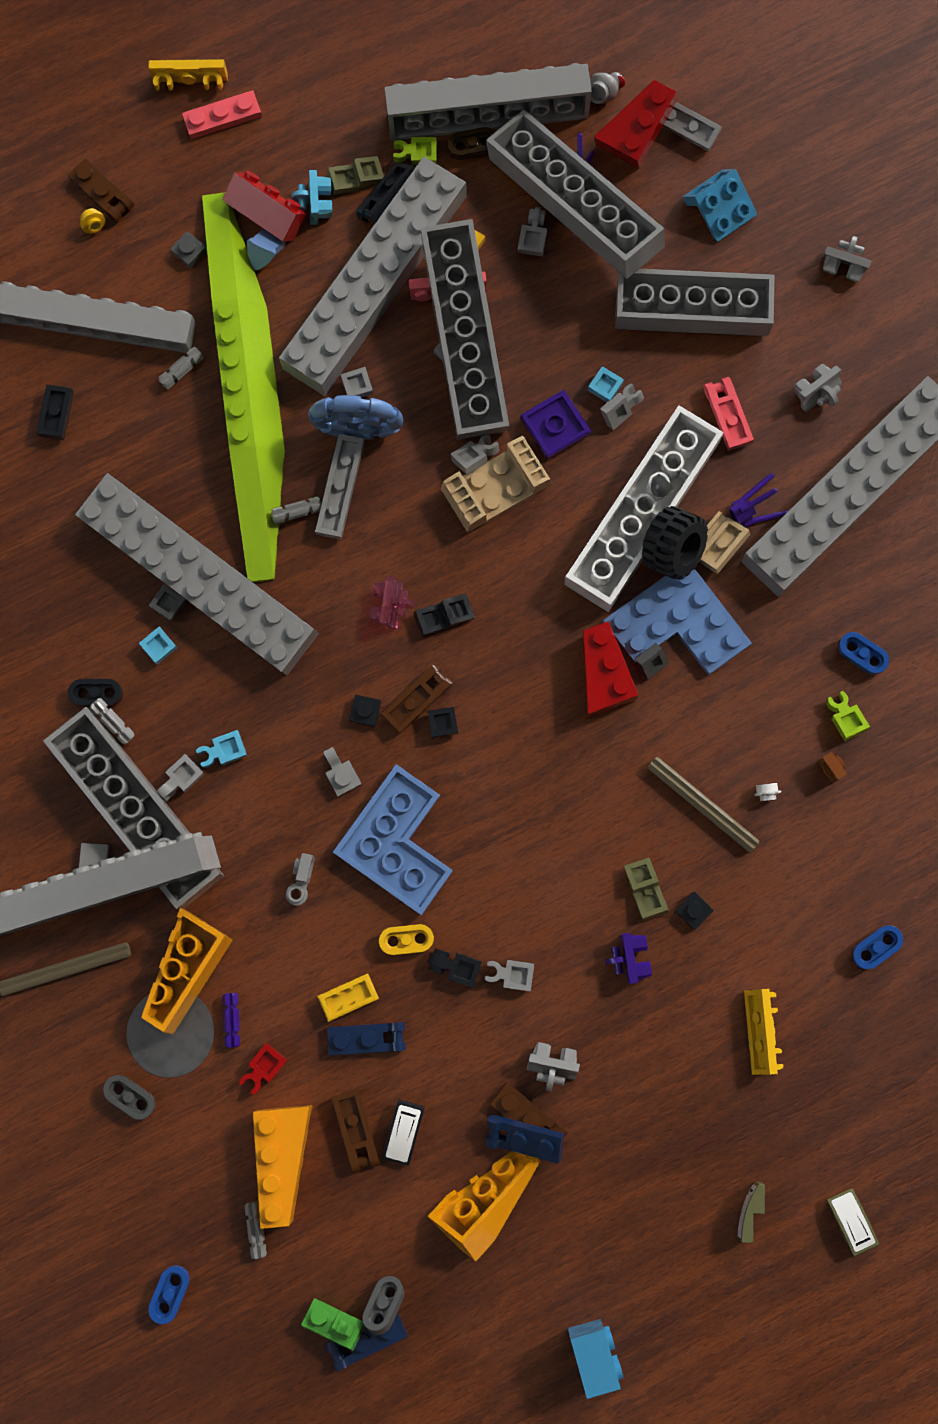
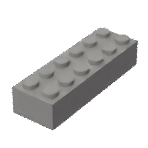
(695, 302)

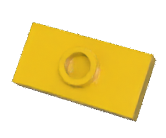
(348, 997)

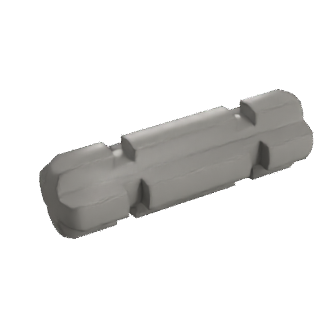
(180, 368)
(296, 510)
(111, 721)
(255, 1234)

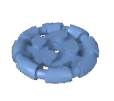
(355, 417)

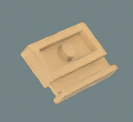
(723, 541)

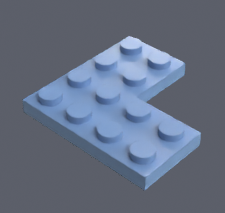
(683, 609)
(382, 846)

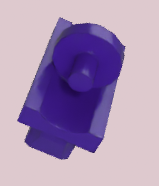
(634, 970)

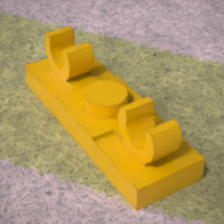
(188, 72)
(761, 1032)

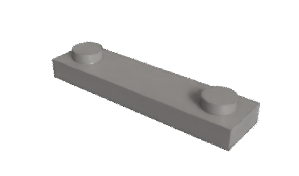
(340, 486)

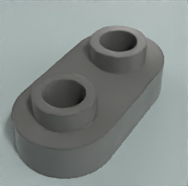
(129, 1098)
(383, 1307)

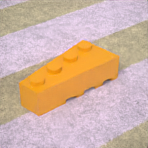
(184, 970)
(279, 1160)

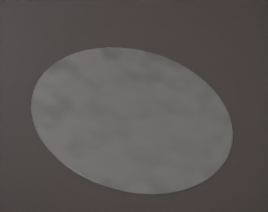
(171, 1053)

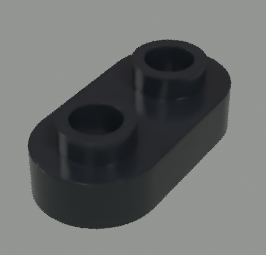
(96, 689)

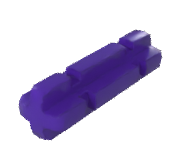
(231, 1020)

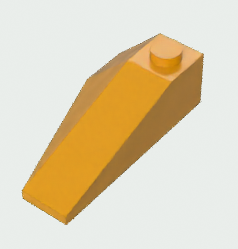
(481, 1209)

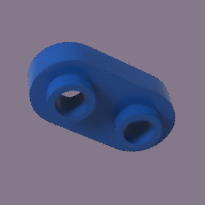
(863, 652)
(876, 948)
(169, 1293)

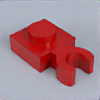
(265, 1065)

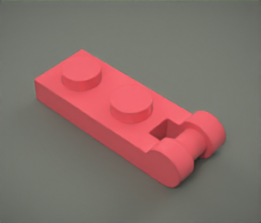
(728, 414)

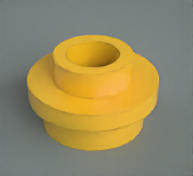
(92, 221)

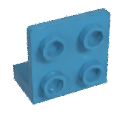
(722, 203)

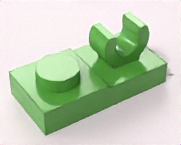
(333, 1324)

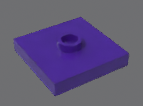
(555, 424)

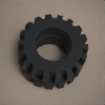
(674, 542)

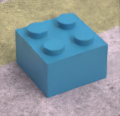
(596, 1365)

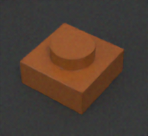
(833, 766)

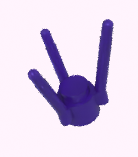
(743, 511)

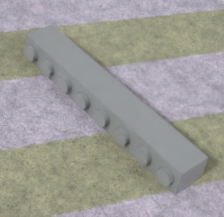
(96, 318)

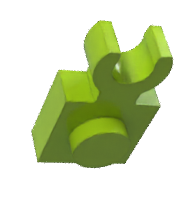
(419, 148)
(848, 719)

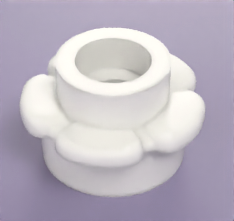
(767, 791)

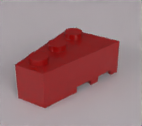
(638, 124)
(605, 672)

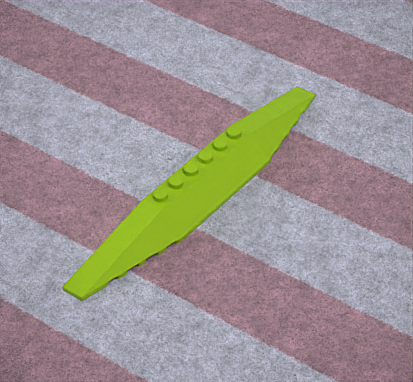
(247, 386)

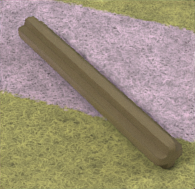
(703, 804)
(64, 969)

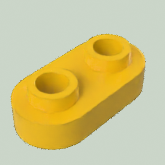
(406, 939)

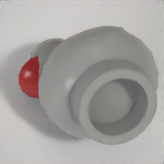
(605, 86)

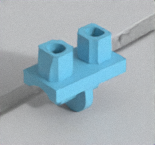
(316, 187)

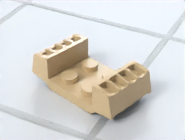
(496, 485)

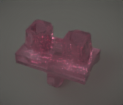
(393, 604)

